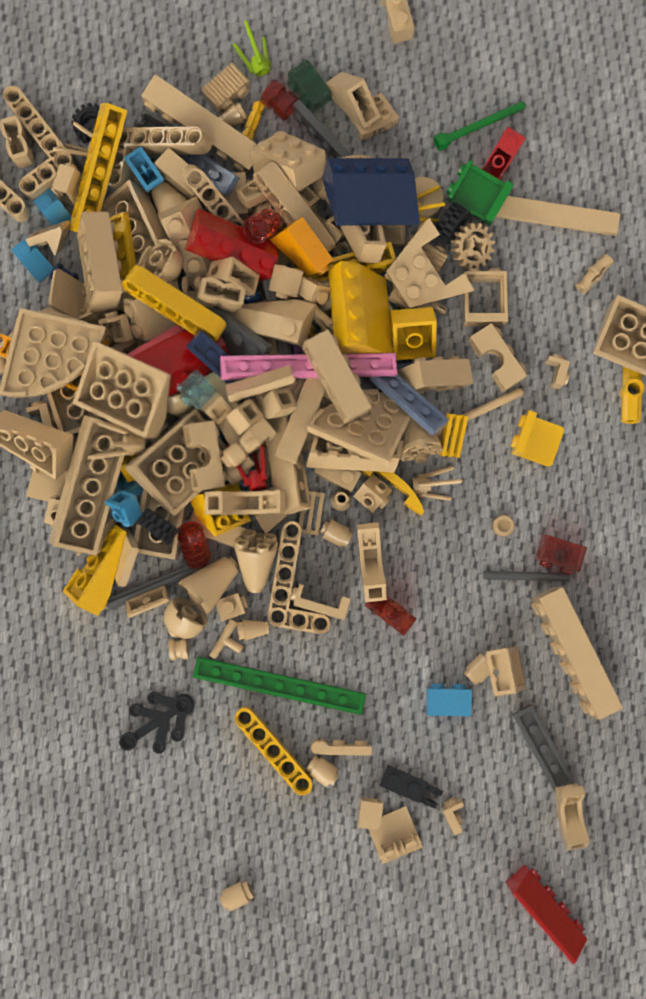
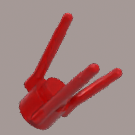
(257, 478)

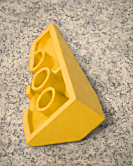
(93, 584)

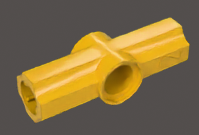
(631, 402)

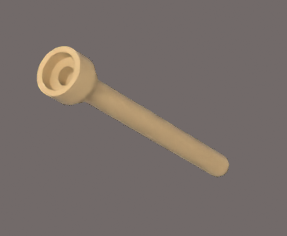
(489, 406)

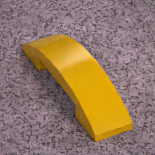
(412, 501)

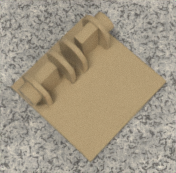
(387, 120)
(44, 486)
(396, 835)

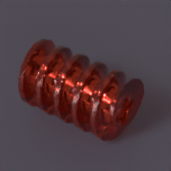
(193, 544)

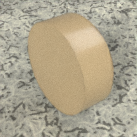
(503, 525)

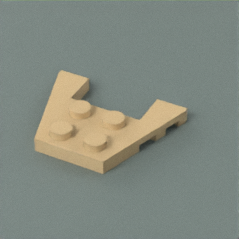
(417, 278)

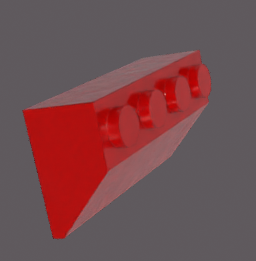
(220, 239)
(175, 359)
(548, 913)

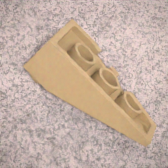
(279, 320)

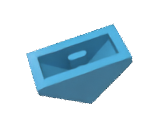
(143, 169)

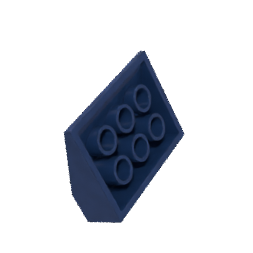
(371, 191)

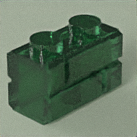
(309, 86)

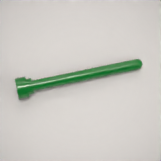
(442, 140)

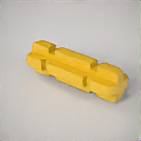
(253, 120)

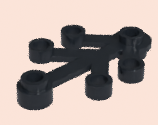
(160, 720)

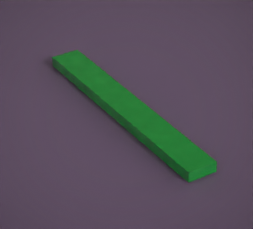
(279, 685)

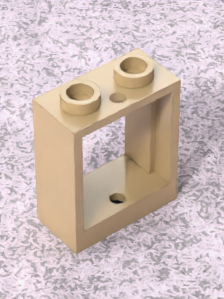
(485, 319)
(510, 670)

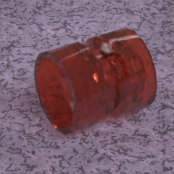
(277, 98)
(261, 226)

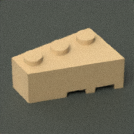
(437, 374)

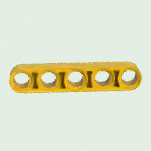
(173, 303)
(275, 760)

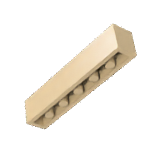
(187, 113)

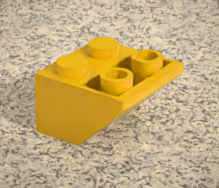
(218, 523)

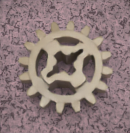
(473, 246)

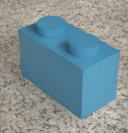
(448, 700)

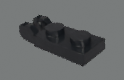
(408, 786)

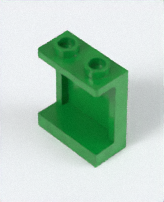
(479, 192)

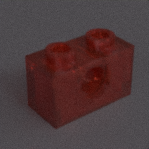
(573, 554)

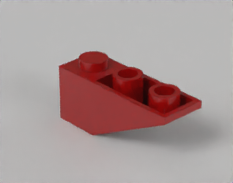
(504, 153)

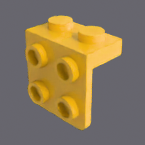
(536, 439)

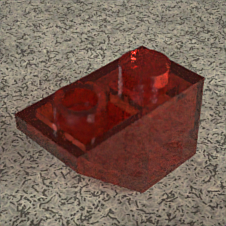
(392, 614)

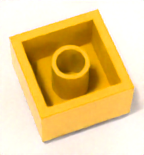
(413, 333)

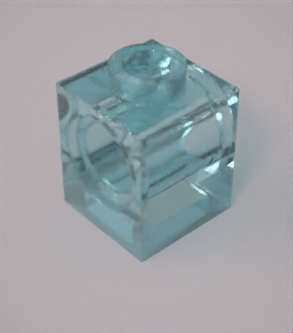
(196, 390)

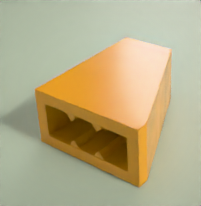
(303, 247)

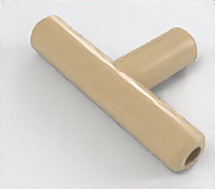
(225, 640)

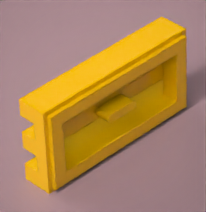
(456, 435)

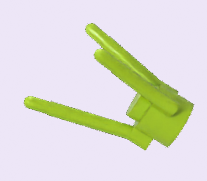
(260, 64)

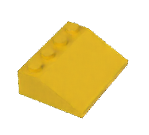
(360, 309)

